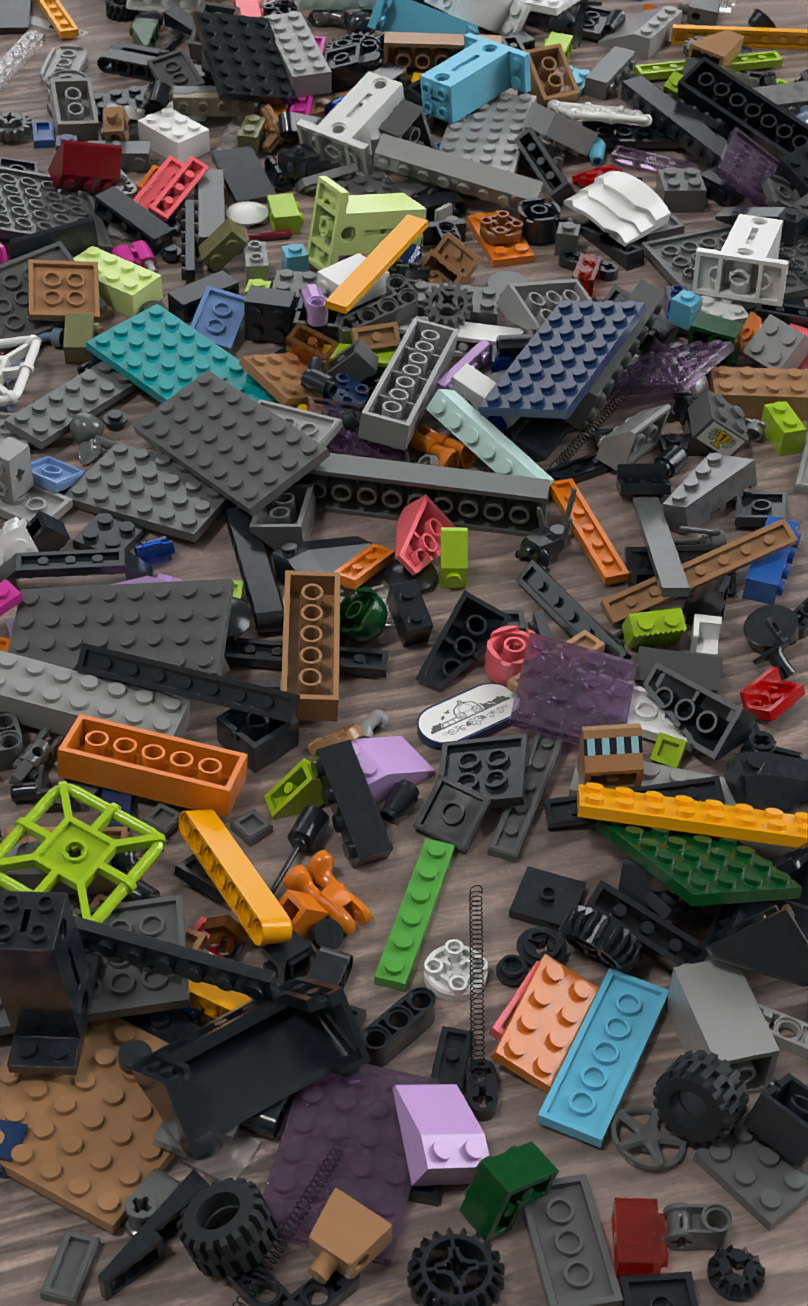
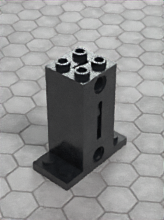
(44, 982)

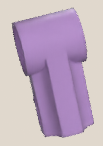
(315, 305)

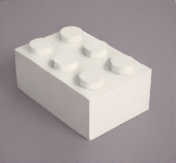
(174, 135)

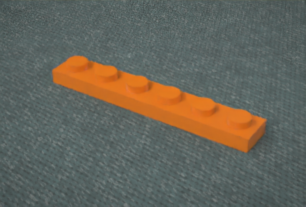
(590, 534)

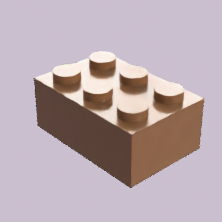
(551, 75)

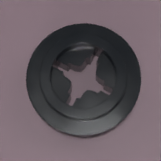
(538, 937)
(735, 1286)

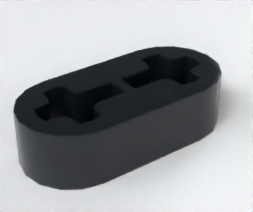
(487, 1089)

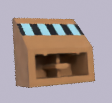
(611, 755)

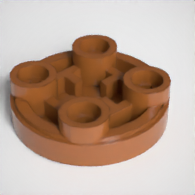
(501, 228)

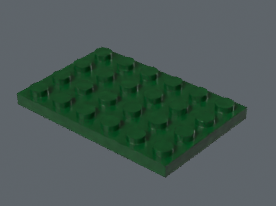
(701, 866)

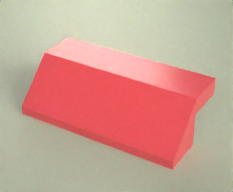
(170, 186)

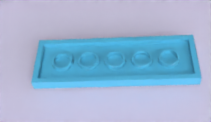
(603, 1058)

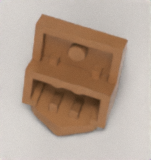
(451, 262)

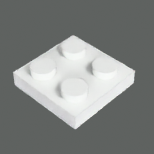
(724, 308)

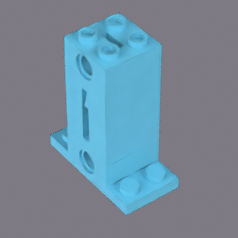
(416, 18)
(473, 78)

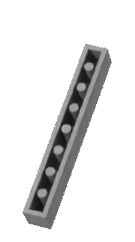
(454, 172)

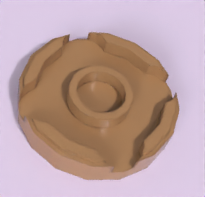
(344, 733)

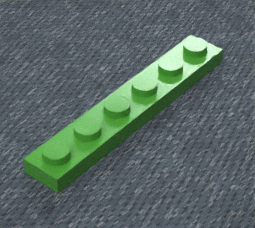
(414, 915)

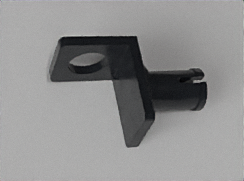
(775, 654)
(37, 790)

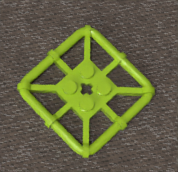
(75, 835)

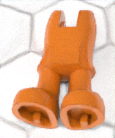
(448, 450)
(334, 897)

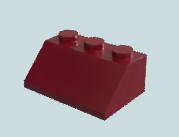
(86, 166)

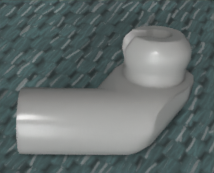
(374, 719)

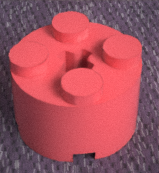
(505, 653)

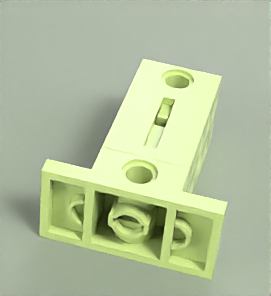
(355, 222)

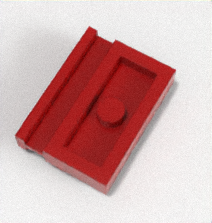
(587, 178)

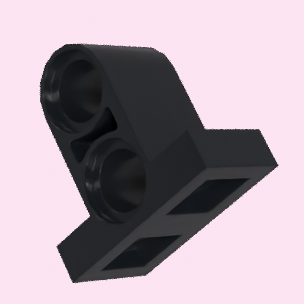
(436, 231)

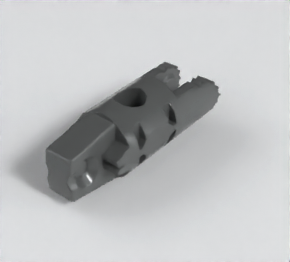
(36, 754)

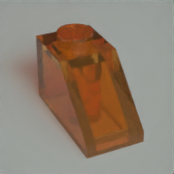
(309, 343)

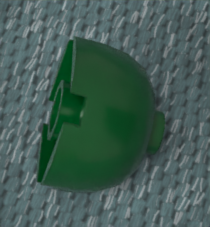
(362, 615)

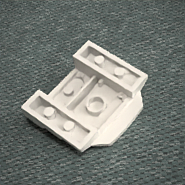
(621, 206)

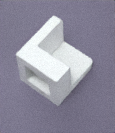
(705, 635)

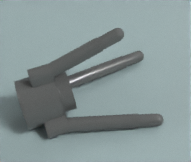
(561, 530)
(711, 536)

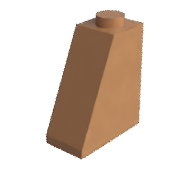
(719, 47)

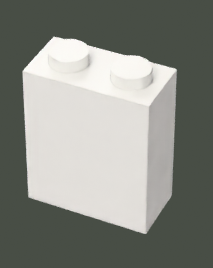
(333, 276)

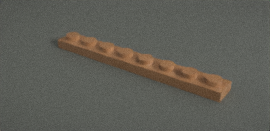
(703, 570)

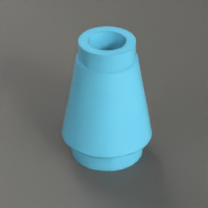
(597, 152)

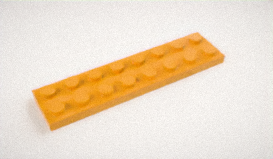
(692, 816)

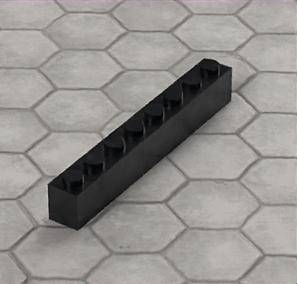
(674, 120)

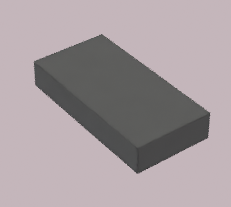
(70, 1268)

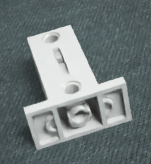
(494, 15)
(345, 131)
(746, 264)

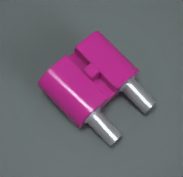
(138, 254)

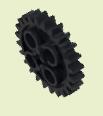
(369, 43)

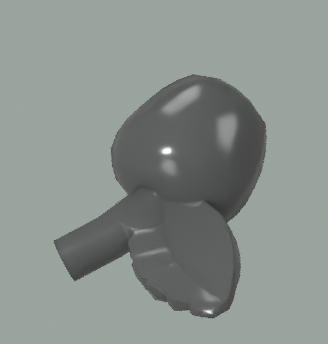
(88, 433)

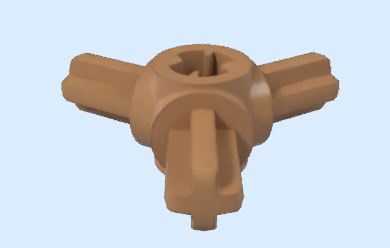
(273, 137)

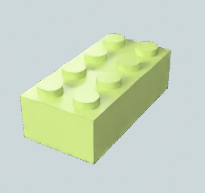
(122, 282)

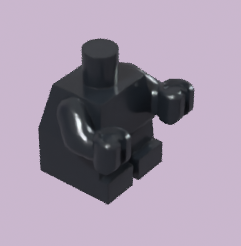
(681, 405)
(540, 546)

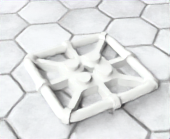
(602, 113)
(28, 347)

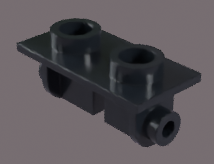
(275, 175)

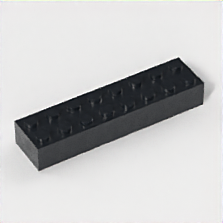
(742, 107)

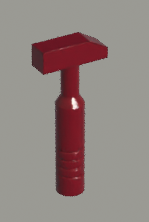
(269, 235)

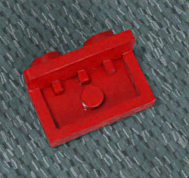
(770, 696)

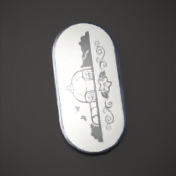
(466, 715)

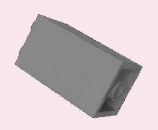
(720, 1015)

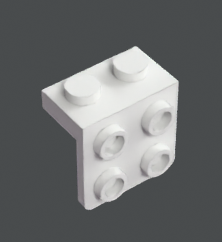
(15, 539)

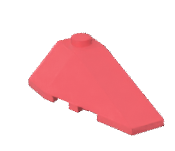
(419, 534)

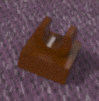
(225, 931)

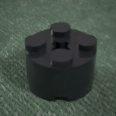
(539, 220)

